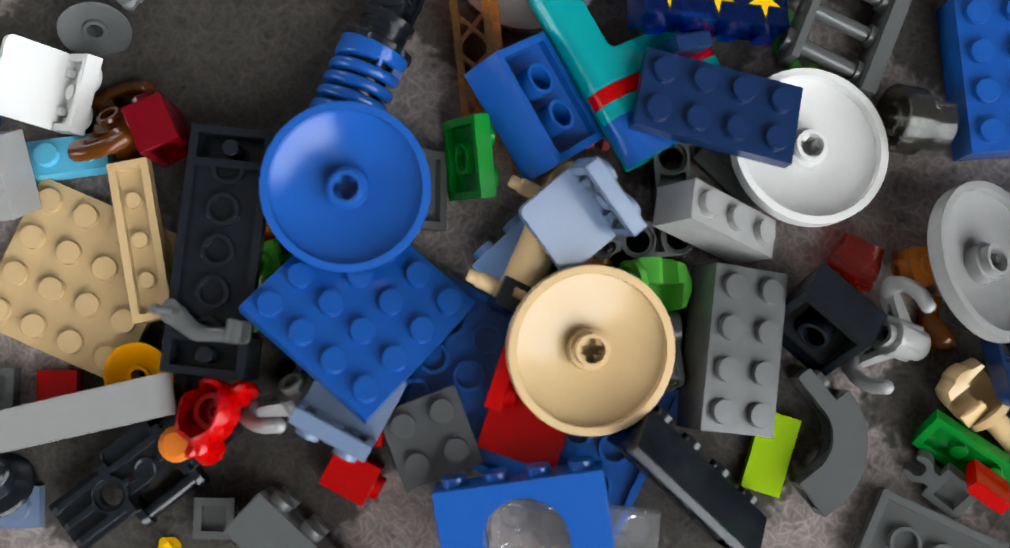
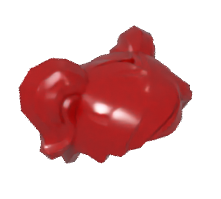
(209, 416)

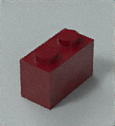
(158, 128)

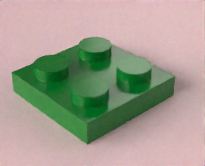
(470, 157)

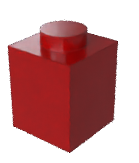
(354, 480)

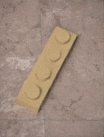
(140, 236)

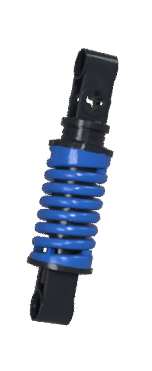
(371, 55)

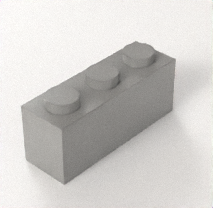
(714, 222)

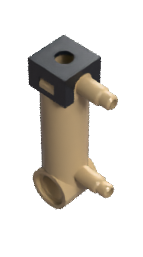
(528, 262)

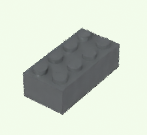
(732, 350)
(278, 522)

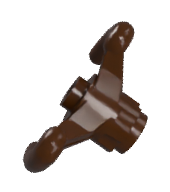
(111, 131)

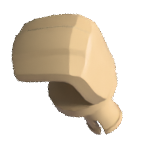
(970, 398)

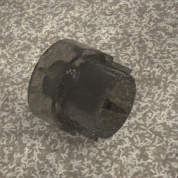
(917, 119)

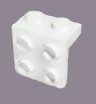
(47, 85)

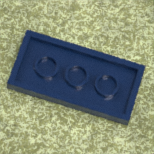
(716, 108)

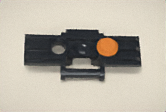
(132, 464)

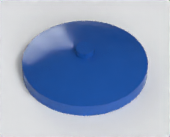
(345, 186)

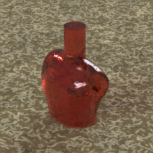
(856, 261)

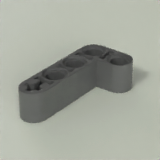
(655, 238)

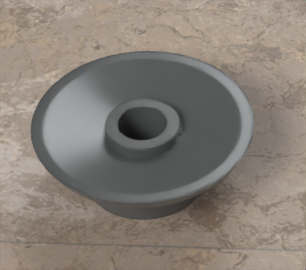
(94, 28)

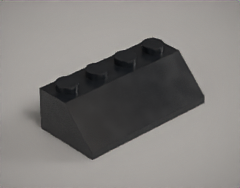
(691, 481)

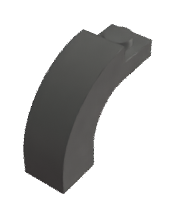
(843, 445)

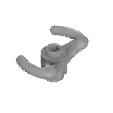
(897, 336)
(278, 403)

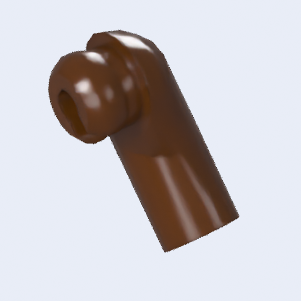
(941, 336)

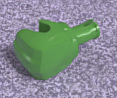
(665, 277)

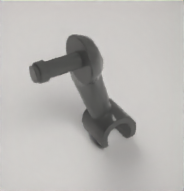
(178, 317)

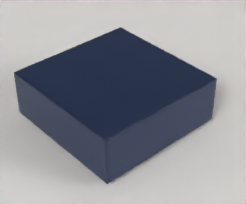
(687, 43)

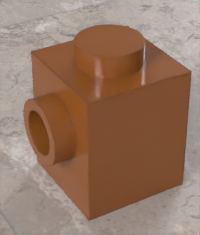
(914, 264)

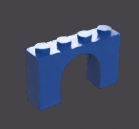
(573, 490)

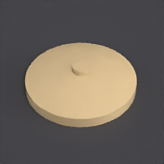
(590, 350)

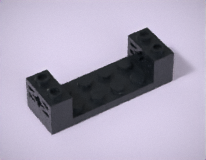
(218, 249)

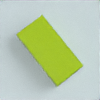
(770, 457)

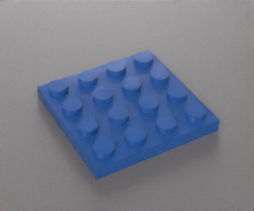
(360, 328)

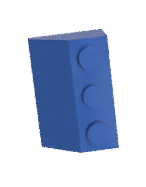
(534, 105)

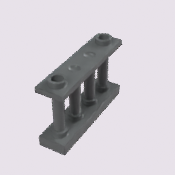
(876, 40)

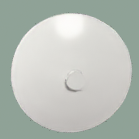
(835, 160)

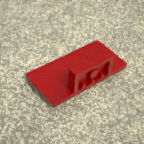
(512, 428)

